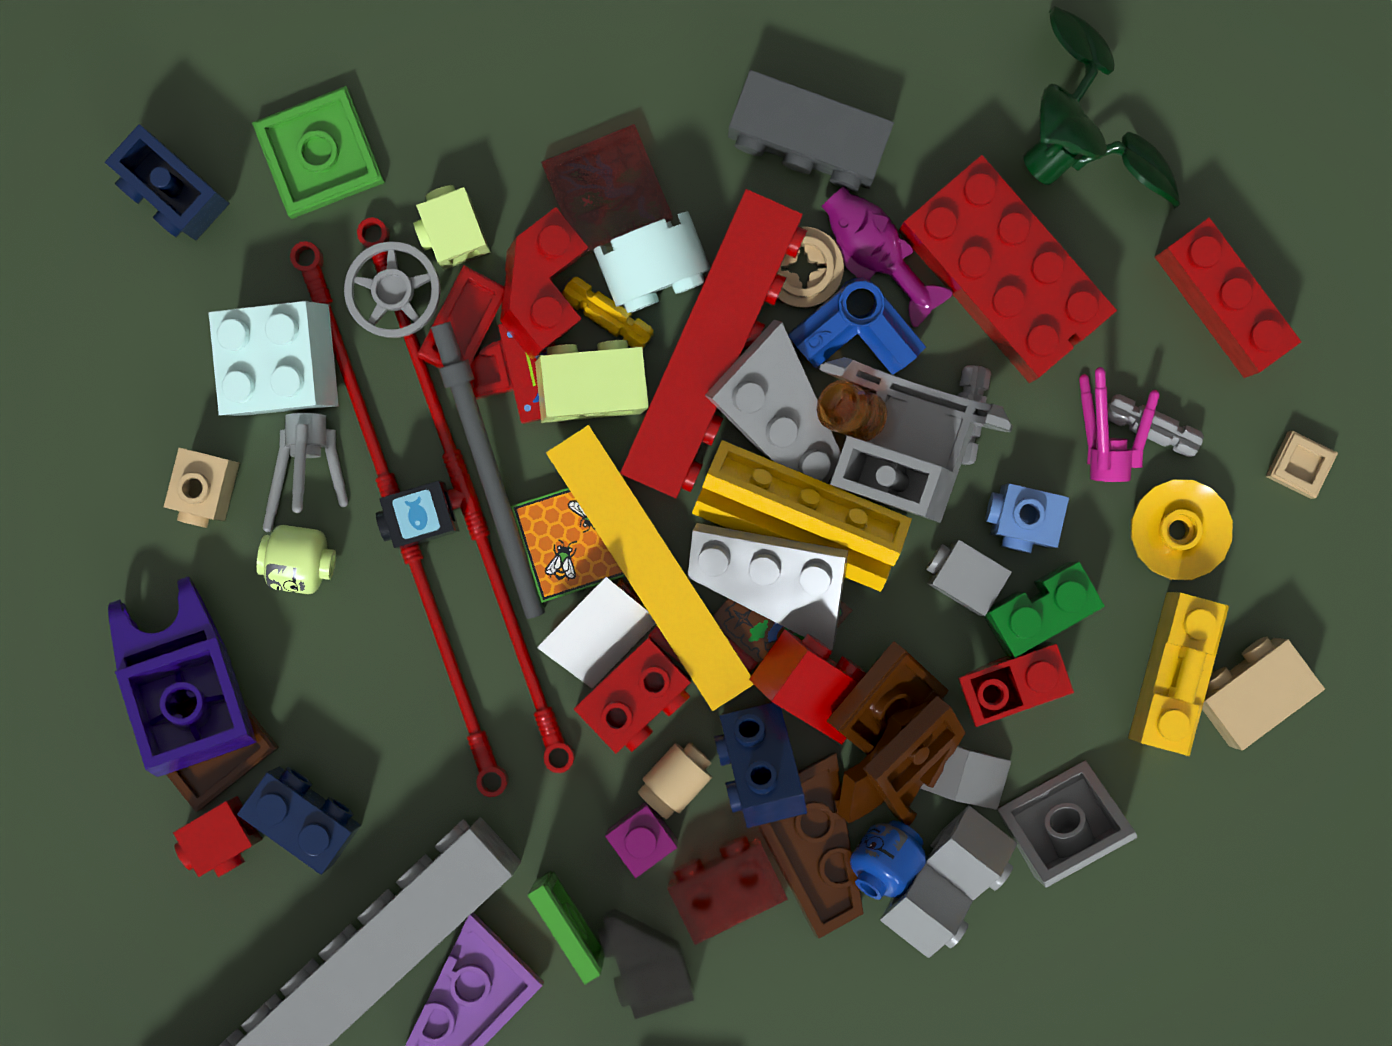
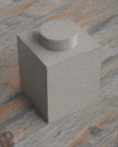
(967, 576)

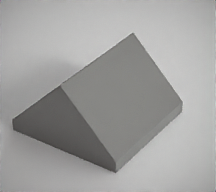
(1066, 824)

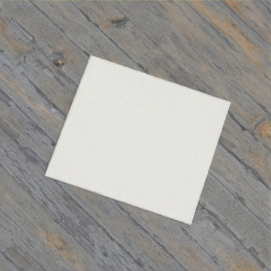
(598, 633)

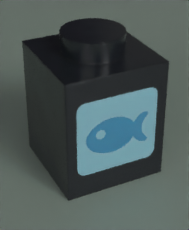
(417, 515)

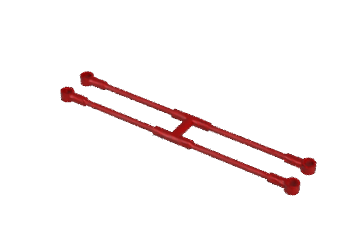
(461, 496)

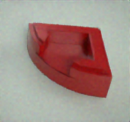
(490, 372)

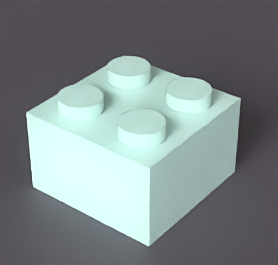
(273, 358)

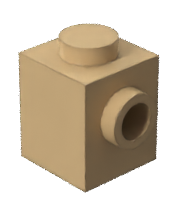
(201, 487)

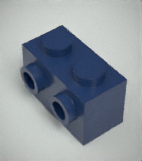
(165, 181)
(762, 765)
(300, 818)

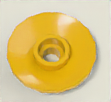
(1206, 529)

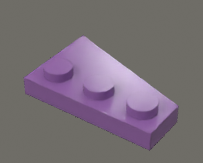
(475, 992)

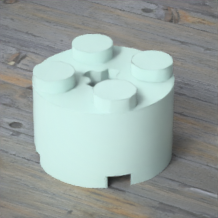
(653, 261)

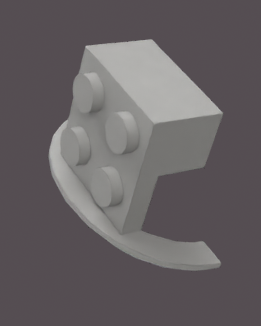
(920, 447)

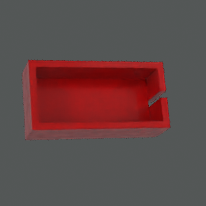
(1006, 269)

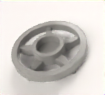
(392, 289)

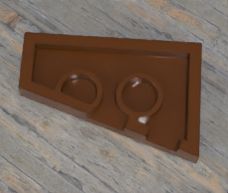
(817, 852)

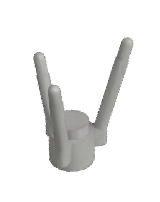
(303, 439)

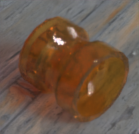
(851, 410)

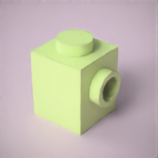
(450, 227)

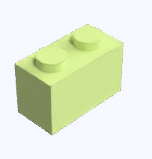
(591, 382)

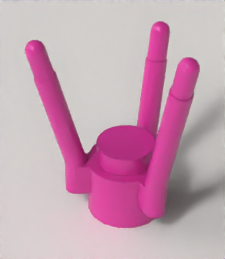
(1108, 456)

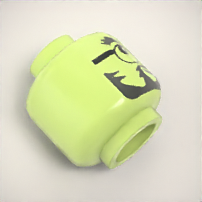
(295, 559)

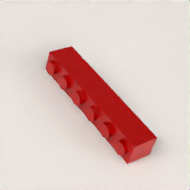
(712, 341)

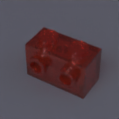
(726, 888)

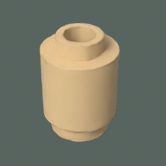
(675, 779)

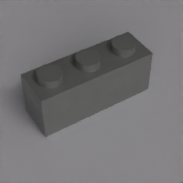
(809, 131)

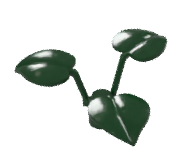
(1071, 137)

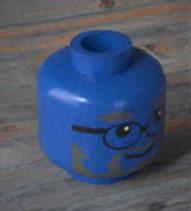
(888, 860)

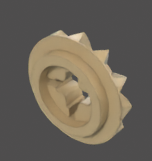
(821, 283)

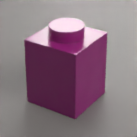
(641, 839)

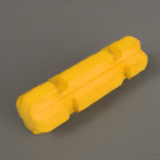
(605, 313)

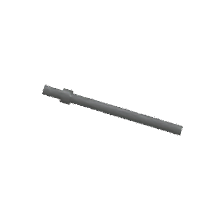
(457, 375)

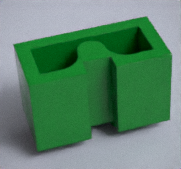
(1063, 600)

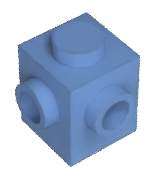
(1026, 517)

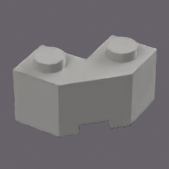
(962, 865)

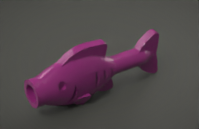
(873, 245)

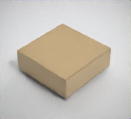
(1301, 464)

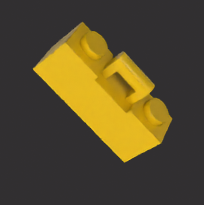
(1178, 672)

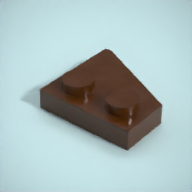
(915, 757)

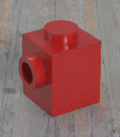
(216, 840)

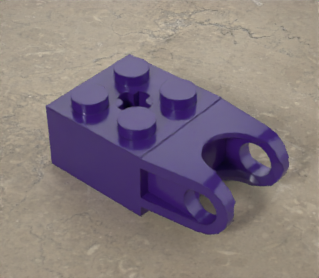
(176, 665)

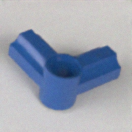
(880, 329)

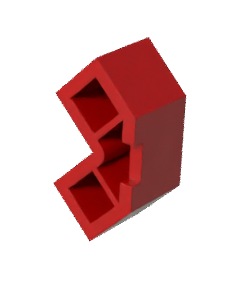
(532, 304)

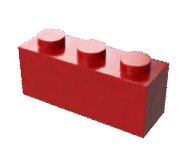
(1227, 299)

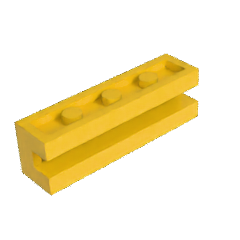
(776, 501)

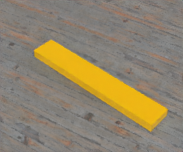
(650, 567)

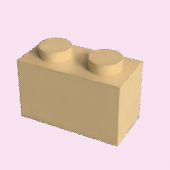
(1259, 691)

